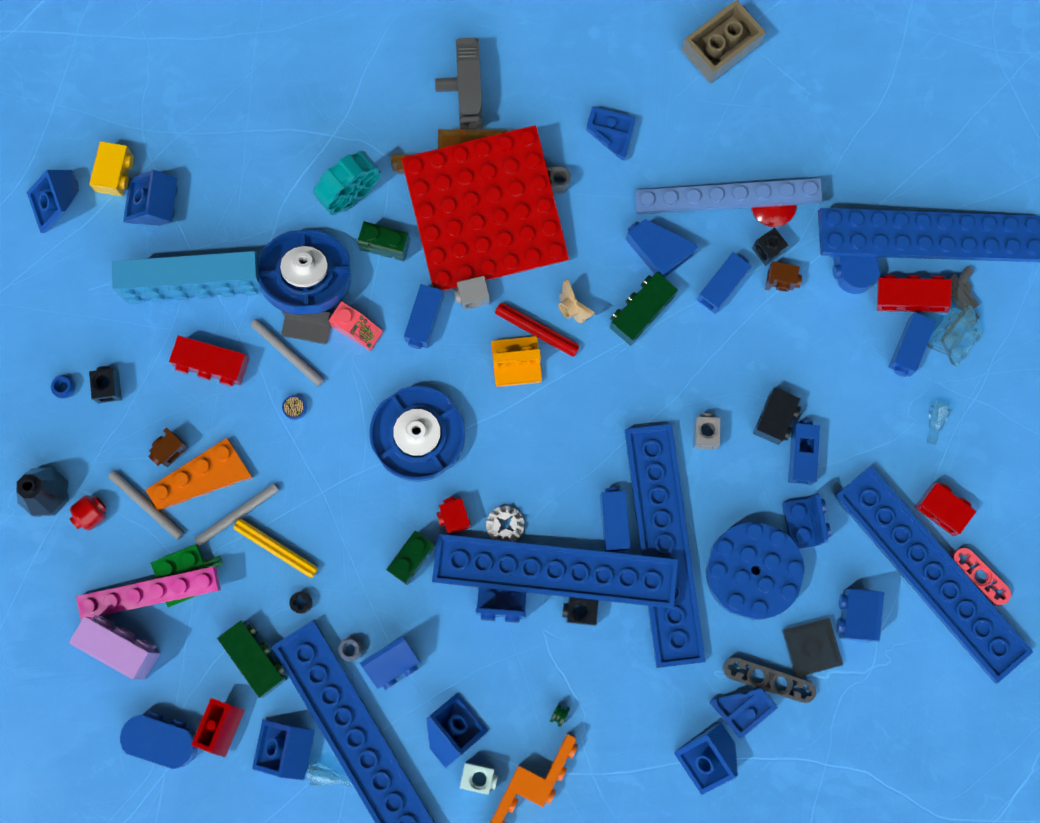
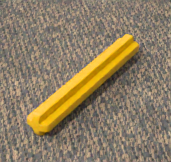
(275, 548)

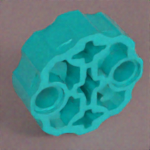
(347, 182)

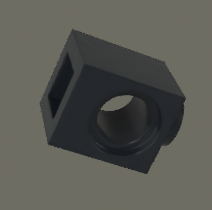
(770, 246)
(110, 393)
(591, 608)

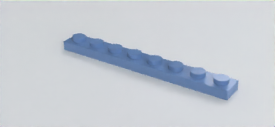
(728, 196)

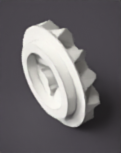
(505, 513)

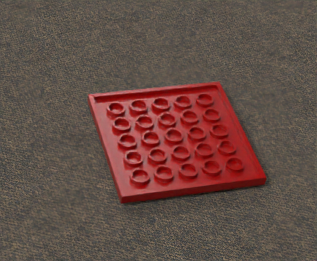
(485, 208)

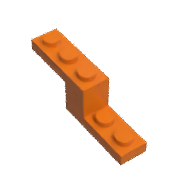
(534, 786)

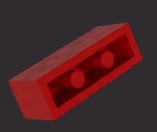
(914, 294)
(208, 361)

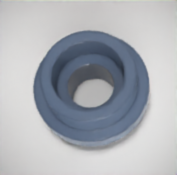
(344, 644)

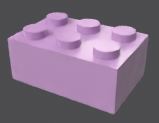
(115, 647)

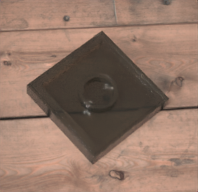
(812, 647)

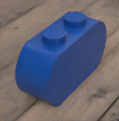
(855, 273)
(158, 740)

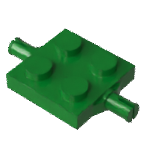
(182, 562)

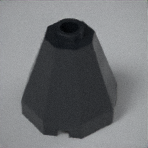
(42, 491)

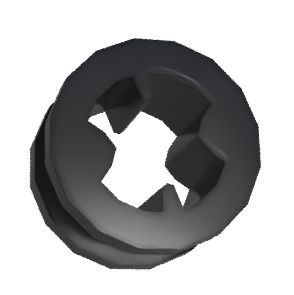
(305, 596)

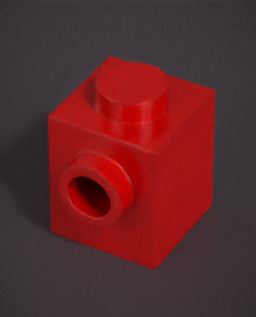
(453, 515)

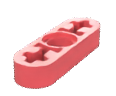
(990, 576)

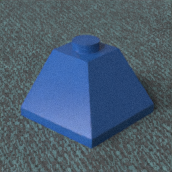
(52, 196)
(453, 730)
(709, 758)

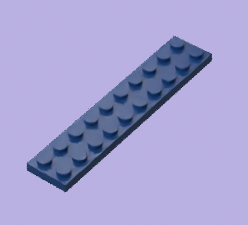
(929, 235)
(664, 535)
(555, 571)
(933, 574)
(349, 728)

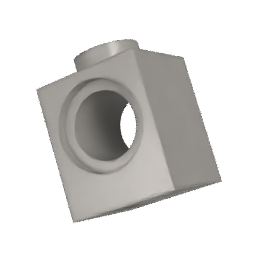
(472, 293)
(706, 442)

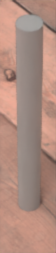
(287, 352)
(145, 505)
(237, 514)

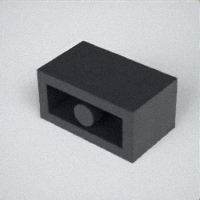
(777, 416)

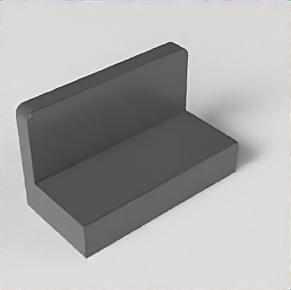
(307, 327)

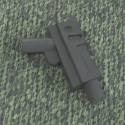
(960, 290)

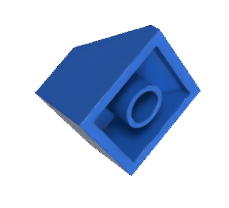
(150, 199)
(860, 615)
(391, 663)
(283, 750)

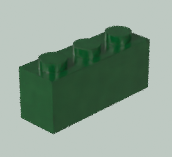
(642, 308)
(252, 658)

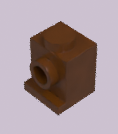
(783, 277)
(166, 449)

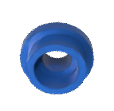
(58, 382)

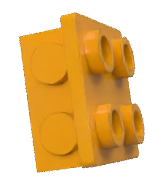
(516, 361)

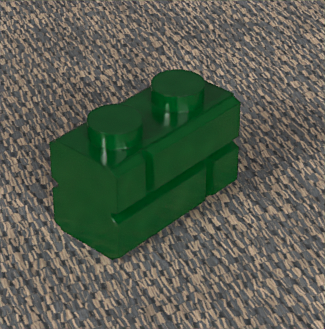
(383, 241)
(410, 557)

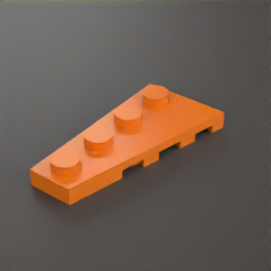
(208, 472)

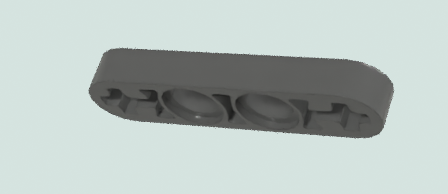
(768, 681)

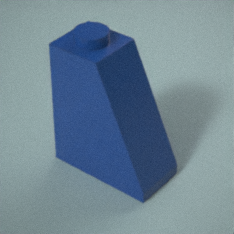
(659, 247)

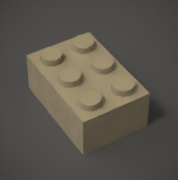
(723, 41)

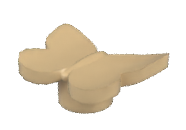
(571, 307)

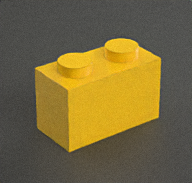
(111, 169)

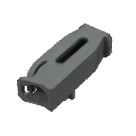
(467, 83)

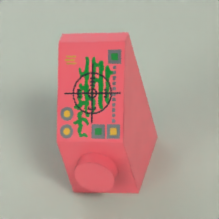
(355, 326)

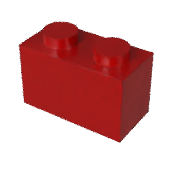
(945, 508)
(217, 727)

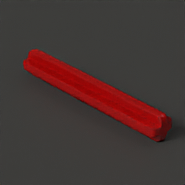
(537, 329)

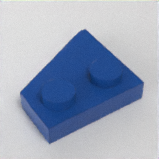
(611, 130)
(744, 710)

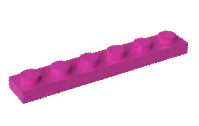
(149, 592)

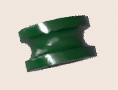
(559, 714)

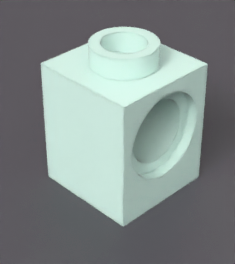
(468, 784)

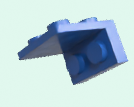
(806, 521)
(501, 603)

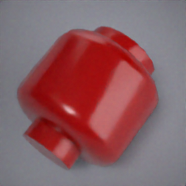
(87, 512)

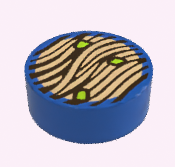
(294, 407)

